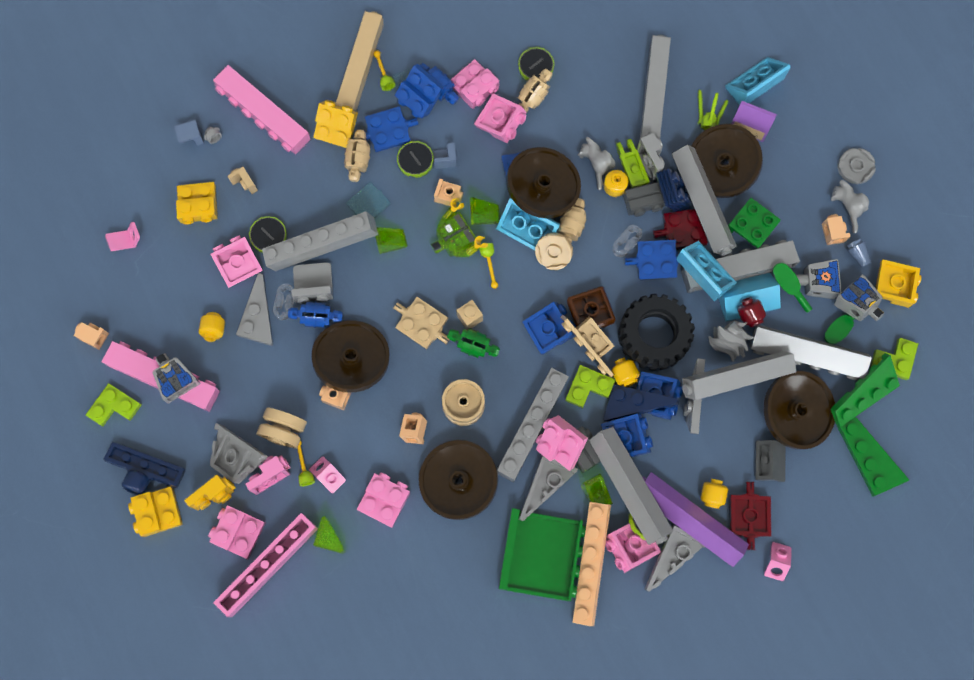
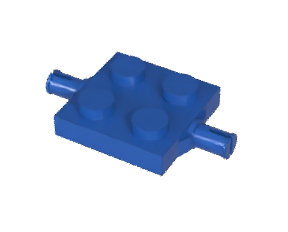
(388, 129)
(656, 259)

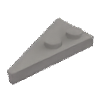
(255, 320)
(547, 480)
(674, 553)

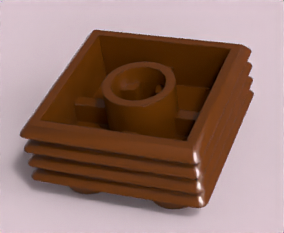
(595, 299)

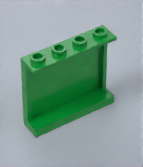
(542, 556)

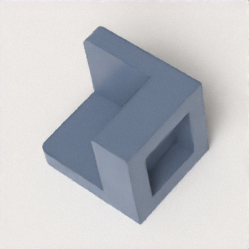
(189, 131)
(445, 158)

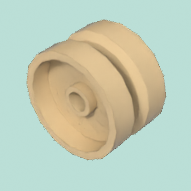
(464, 391)
(281, 428)

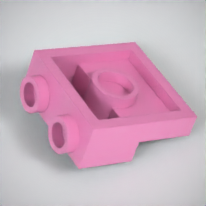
(475, 84)
(501, 118)
(236, 261)
(561, 442)
(273, 471)
(384, 499)
(236, 531)
(629, 548)

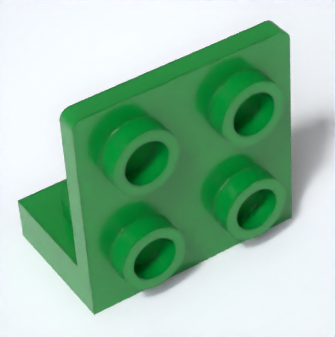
(754, 223)

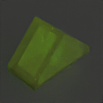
(483, 212)
(390, 239)
(596, 490)
(327, 538)

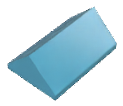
(757, 80)
(523, 226)
(705, 270)
(758, 287)

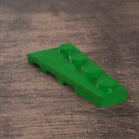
(867, 391)
(871, 459)

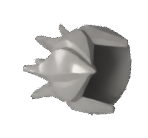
(730, 339)

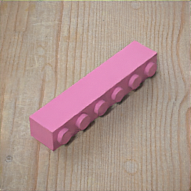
(261, 109)
(141, 367)
(265, 566)

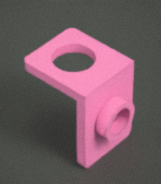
(123, 239)
(327, 475)
(780, 559)

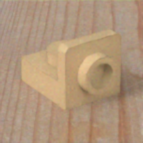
(240, 175)

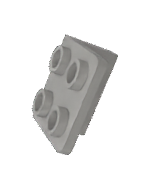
(312, 283)

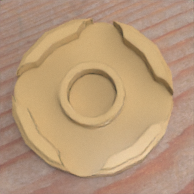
(554, 251)

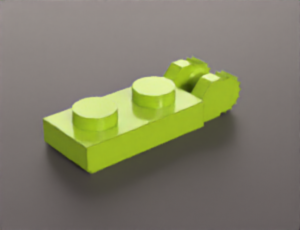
(632, 165)

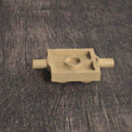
(421, 323)

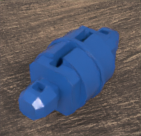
(447, 92)
(315, 321)

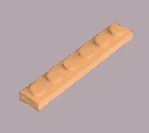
(591, 564)

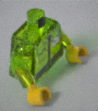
(456, 234)

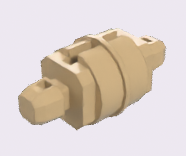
(535, 90)
(357, 155)
(573, 221)

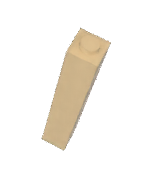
(360, 60)

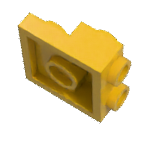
(335, 123)
(196, 203)
(898, 283)
(215, 490)
(155, 512)

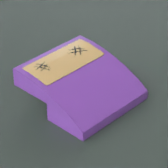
(754, 119)

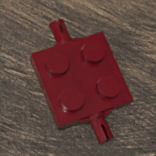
(682, 227)
(750, 515)

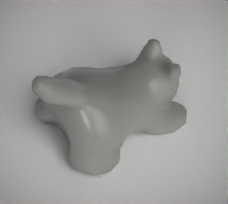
(600, 160)
(854, 203)

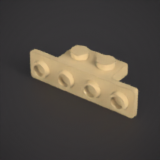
(593, 339)

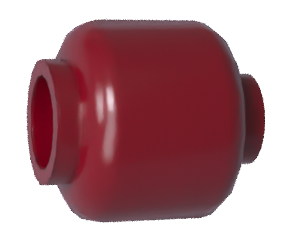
(751, 311)

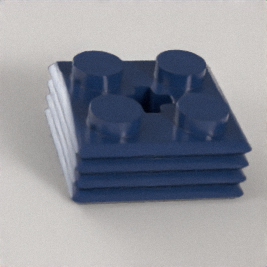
(673, 190)

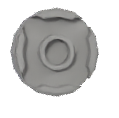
(856, 166)

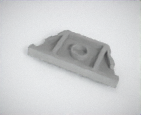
(693, 407)
(234, 456)

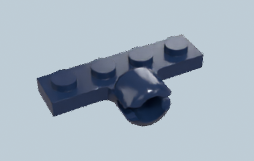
(142, 469)

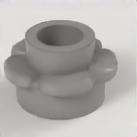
(212, 135)

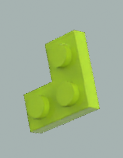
(902, 358)
(586, 381)
(112, 400)

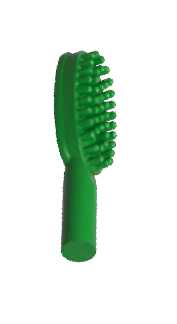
(790, 284)
(839, 329)

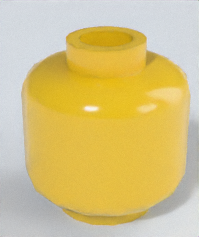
(615, 183)
(211, 326)
(625, 372)
(714, 493)

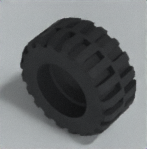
(666, 310)

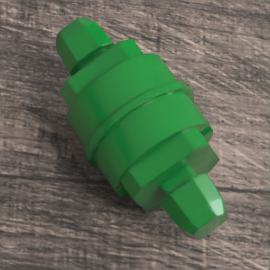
(471, 349)

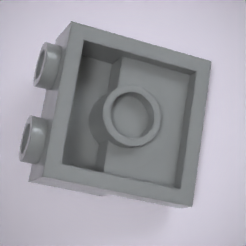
(649, 151)

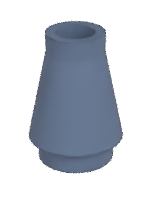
(859, 252)

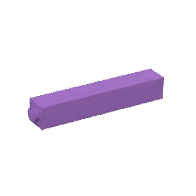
(696, 522)

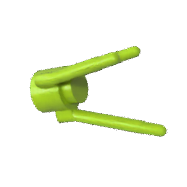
(709, 119)

